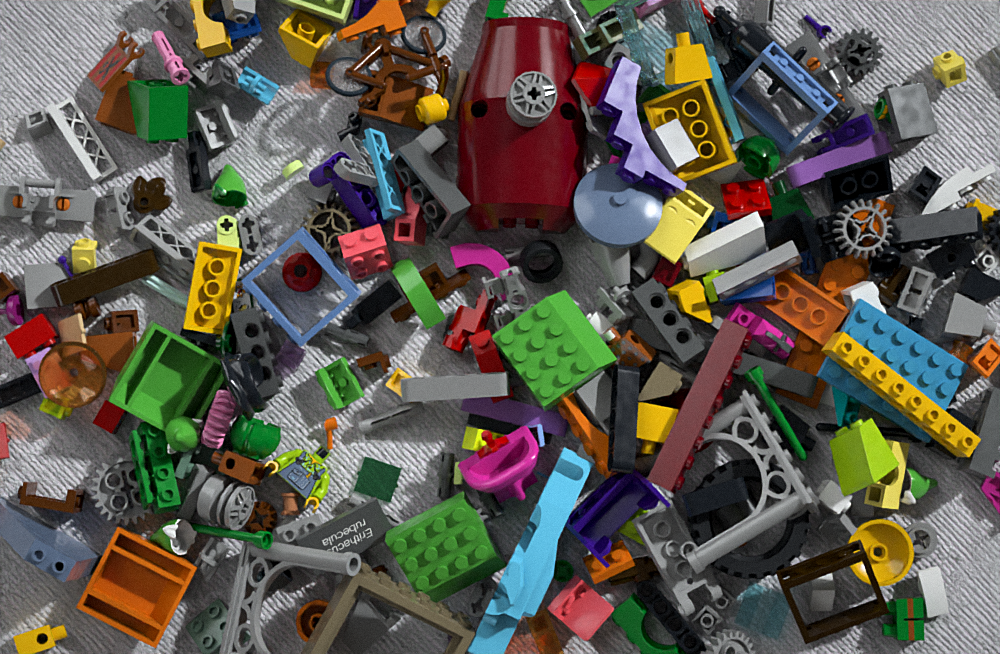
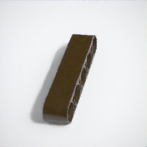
(104, 277)

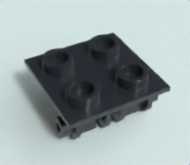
(830, 249)

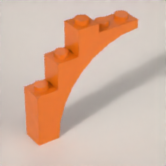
(383, 15)

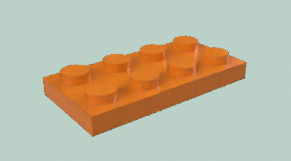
(806, 307)

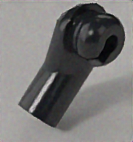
(353, 126)

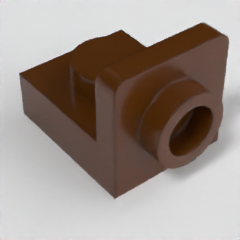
(121, 321)
(370, 361)

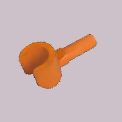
(330, 424)

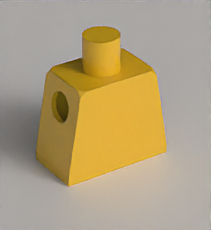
(686, 62)
(654, 425)
(29, 641)

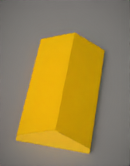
(212, 287)

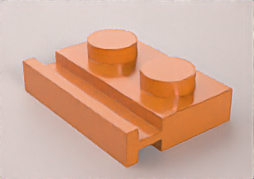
(617, 558)

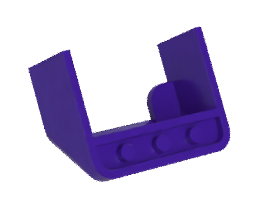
(609, 509)

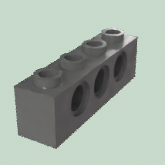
(256, 317)
(682, 353)

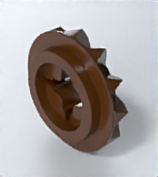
(269, 522)

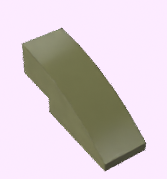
(601, 37)

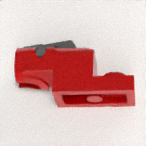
(467, 322)

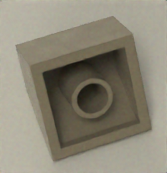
(660, 383)

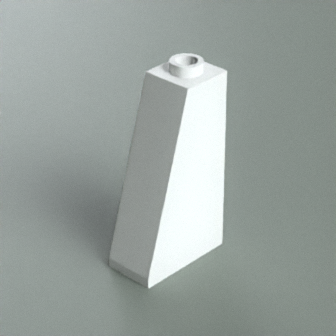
(726, 247)

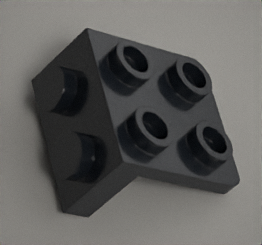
(794, 227)

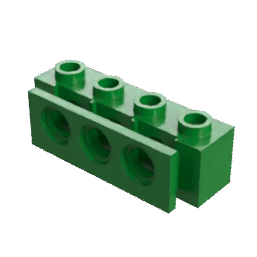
(159, 470)

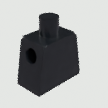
(799, 428)

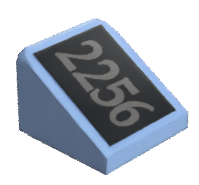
(537, 432)

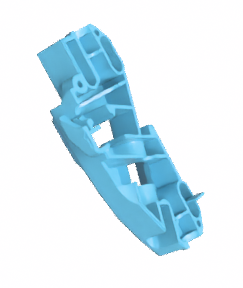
(534, 557)

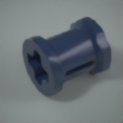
(805, 271)

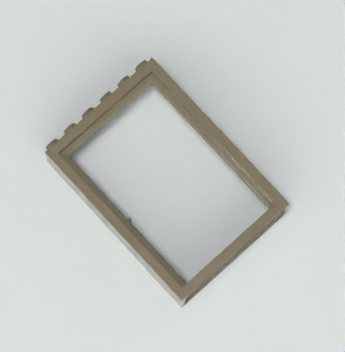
(395, 595)

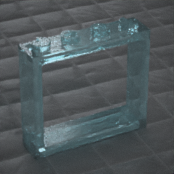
(638, 52)

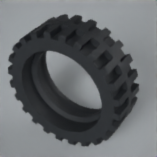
(751, 566)

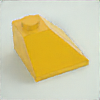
(305, 37)

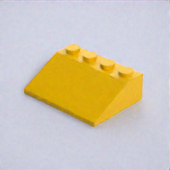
(702, 123)

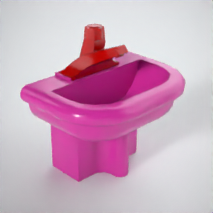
(503, 465)

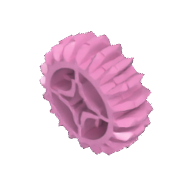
(218, 419)

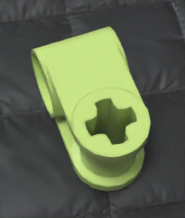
(230, 237)

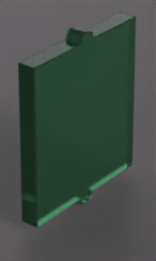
(377, 479)

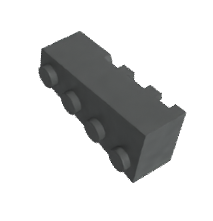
(431, 188)
(988, 430)

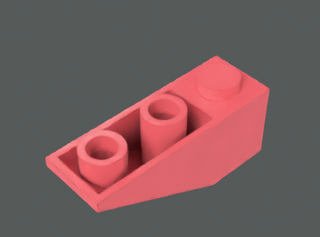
(410, 226)

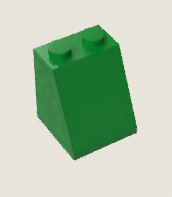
(159, 109)

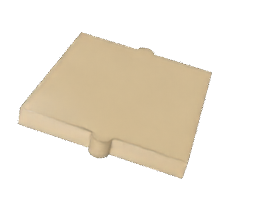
(72, 329)

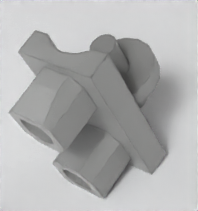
(197, 78)
(617, 301)
(210, 558)

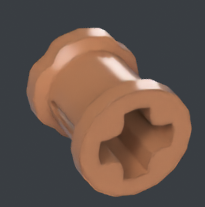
(290, 504)

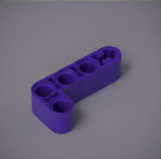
(356, 196)

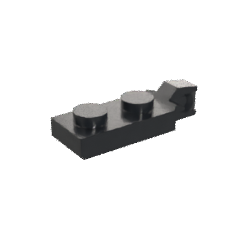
(198, 163)
(374, 305)

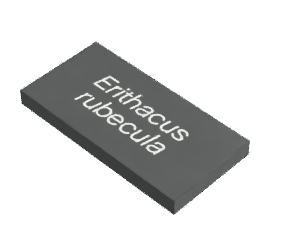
(349, 532)

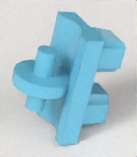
(257, 85)

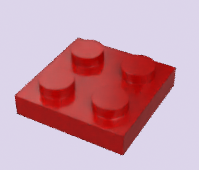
(745, 198)

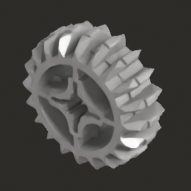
(853, 224)

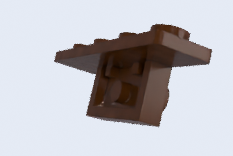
(437, 285)

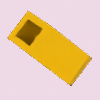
(691, 300)

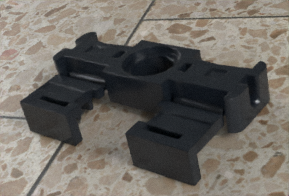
(740, 63)

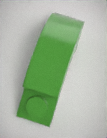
(417, 293)

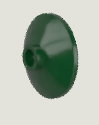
(227, 340)

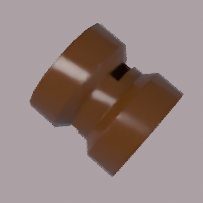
(88, 308)

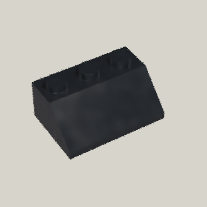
(857, 181)

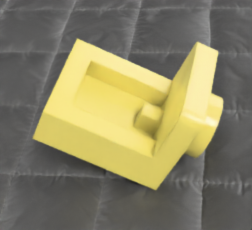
(84, 255)

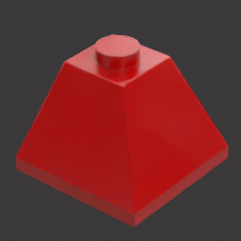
(590, 81)

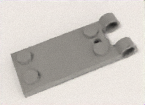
(663, 536)

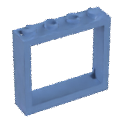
(798, 81)
(328, 265)

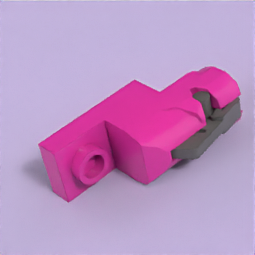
(762, 331)

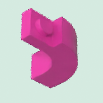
(479, 255)

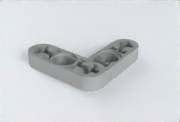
(360, 167)

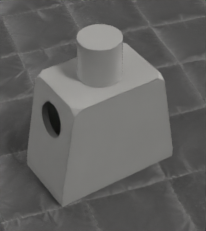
(966, 320)

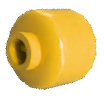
(432, 109)

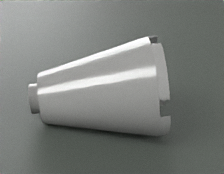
(613, 263)

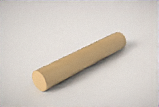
(457, 95)

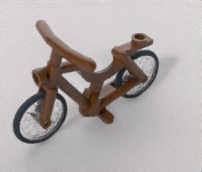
(421, 35)

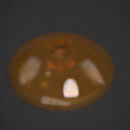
(68, 389)

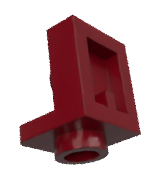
(666, 272)

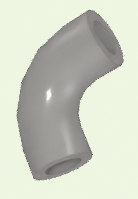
(646, 262)

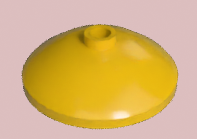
(895, 549)

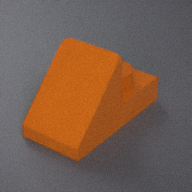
(986, 359)

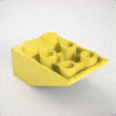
(678, 224)

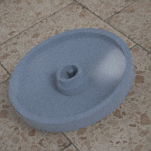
(614, 210)

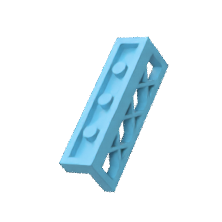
(726, 102)
(387, 188)

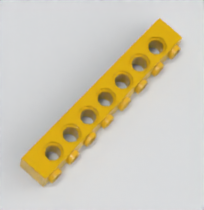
(901, 394)

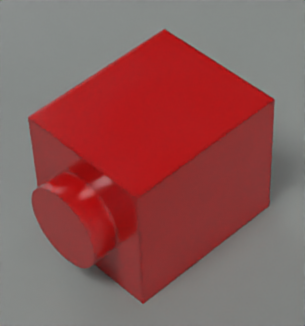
(110, 417)

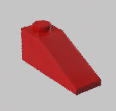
(487, 357)

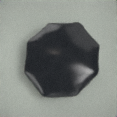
(243, 377)

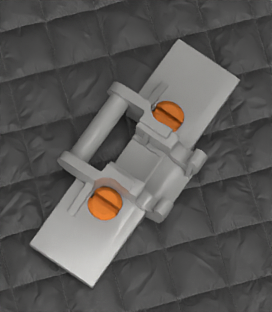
(827, 70)
(40, 210)

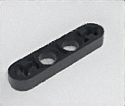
(499, 426)

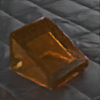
(317, 75)

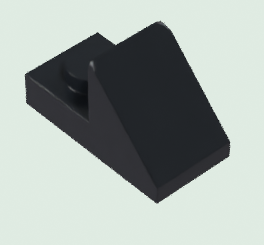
(923, 186)

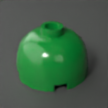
(759, 156)

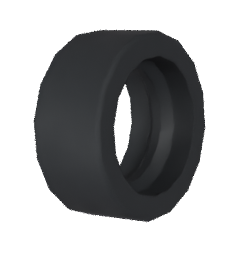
(545, 275)

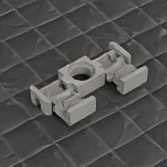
(511, 287)

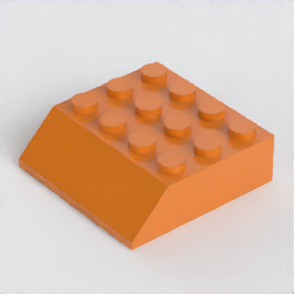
(137, 586)

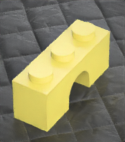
(888, 489)

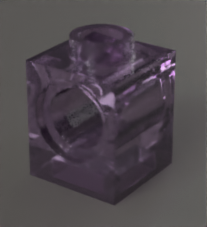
(291, 355)

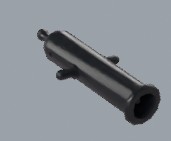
(751, 39)

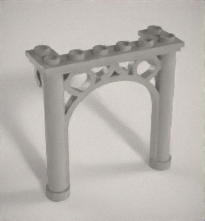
(760, 520)
(247, 604)

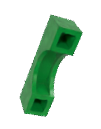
(631, 616)

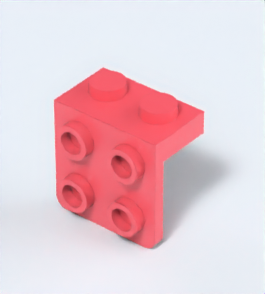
(365, 252)
(580, 608)

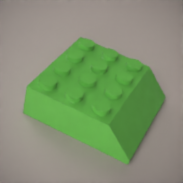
(553, 349)
(166, 378)
(445, 548)

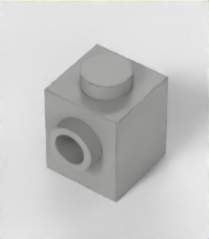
(320, 195)

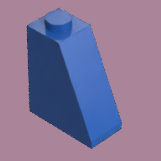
(760, 292)

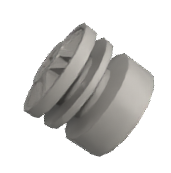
(522, 107)
(226, 502)

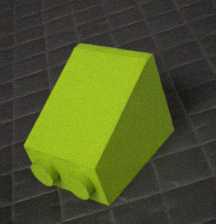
(861, 456)

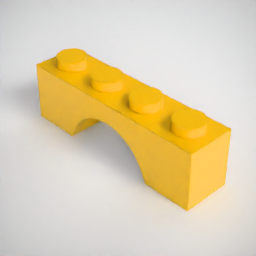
(212, 36)

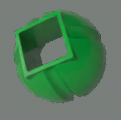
(254, 437)

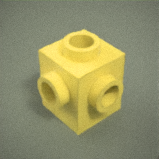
(949, 68)

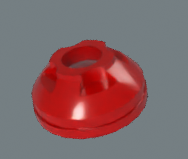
(306, 283)

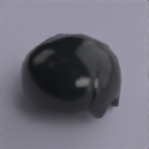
(884, 262)

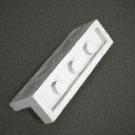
(77, 146)

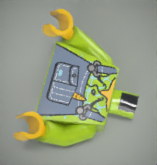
(304, 473)

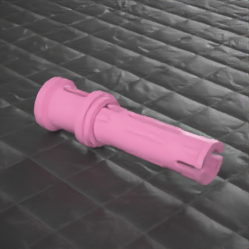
(172, 63)

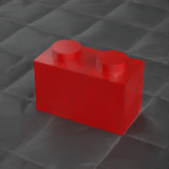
(32, 337)

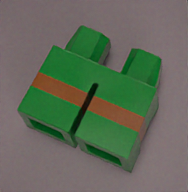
(905, 629)

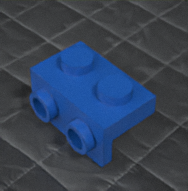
(239, 30)

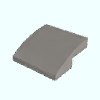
(37, 283)

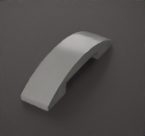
(177, 21)

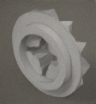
(929, 542)

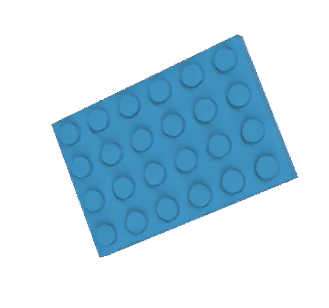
(905, 352)

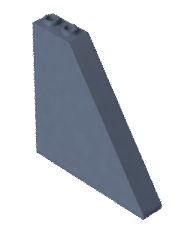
(46, 545)

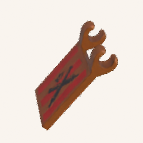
(114, 62)

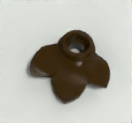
(151, 191)

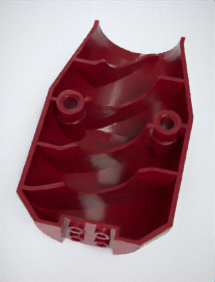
(512, 169)

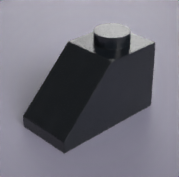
(978, 285)

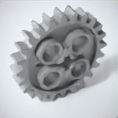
(107, 494)
(729, 642)

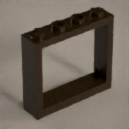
(821, 566)

